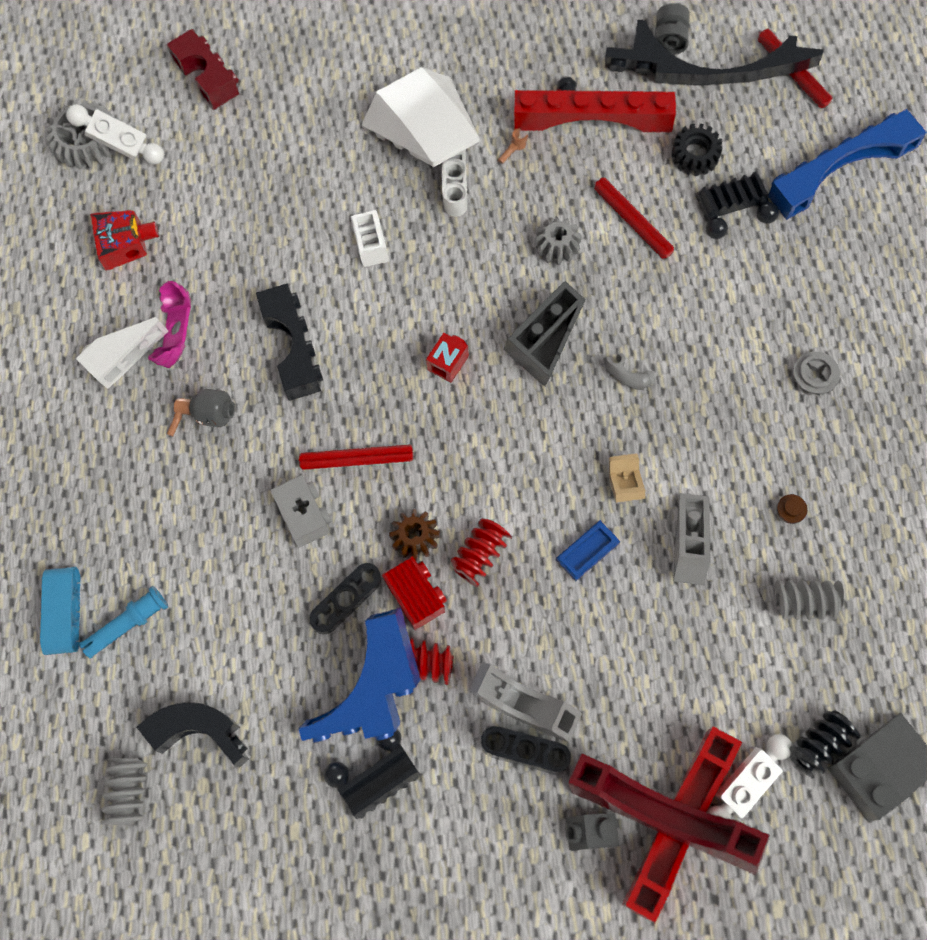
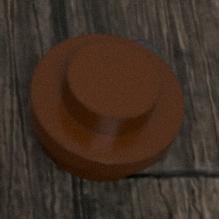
(792, 509)

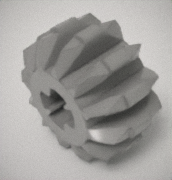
(568, 237)

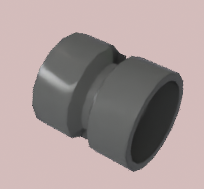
(673, 27)

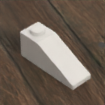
(117, 352)

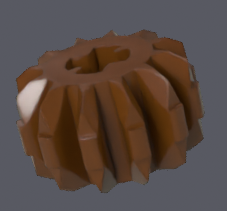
(411, 525)

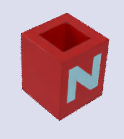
(447, 357)

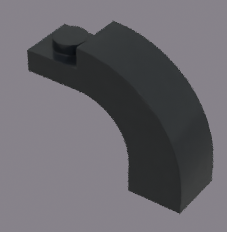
(182, 719)

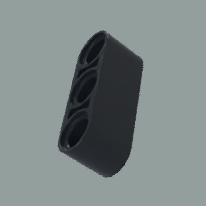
(513, 739)

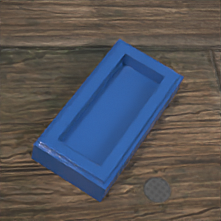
(587, 550)

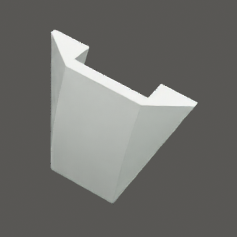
(422, 116)

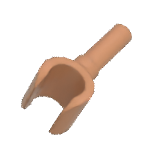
(516, 144)
(181, 407)

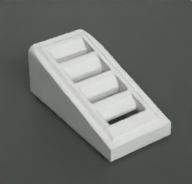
(372, 253)

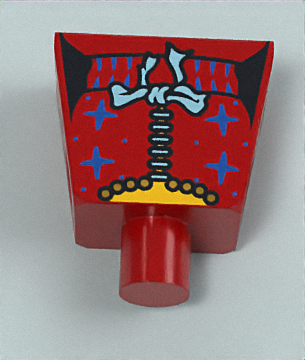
(121, 237)

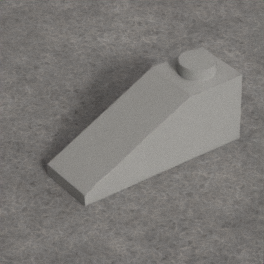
(692, 539)

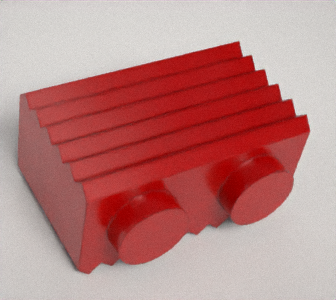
(414, 592)

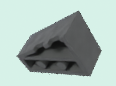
(545, 332)

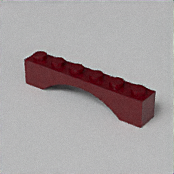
(707, 832)

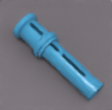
(135, 613)

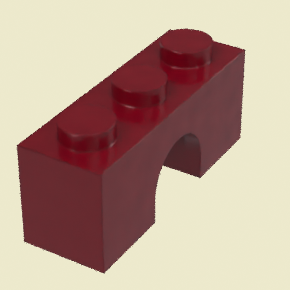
(193, 54)

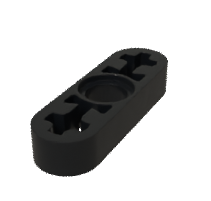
(323, 607)

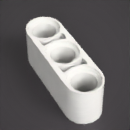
(455, 186)

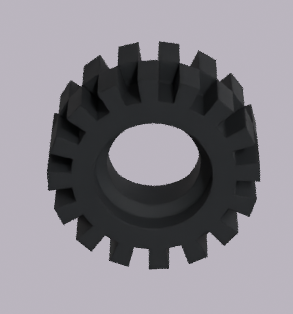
(701, 137)

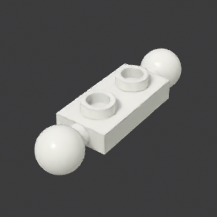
(115, 134)
(752, 778)

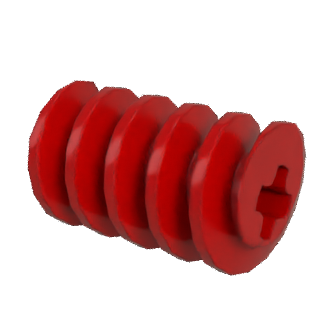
(478, 550)
(433, 662)

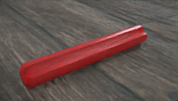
(802, 78)
(634, 218)
(356, 457)

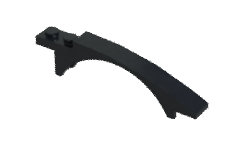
(651, 57)

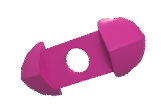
(177, 304)

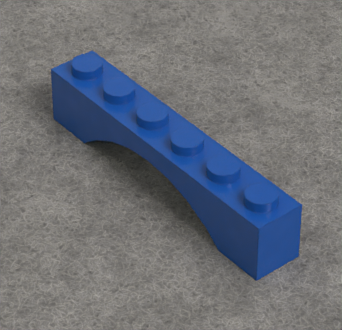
(889, 139)

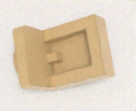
(626, 478)

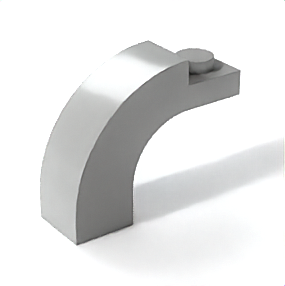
(524, 704)

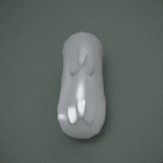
(634, 380)

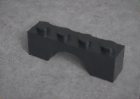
(297, 370)

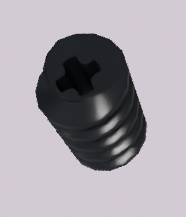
(822, 741)

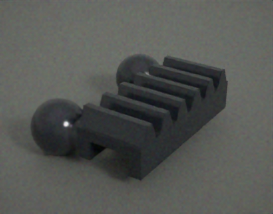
(732, 198)
(376, 782)

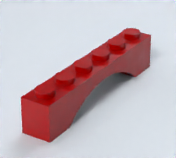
(639, 109)
(665, 855)

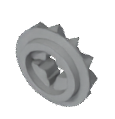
(815, 361)

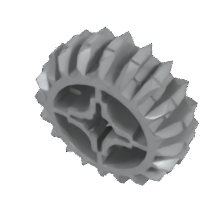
(84, 149)

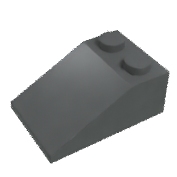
(883, 768)

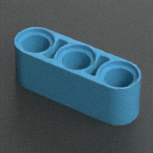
(59, 611)

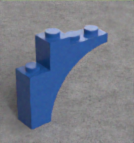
(386, 670)

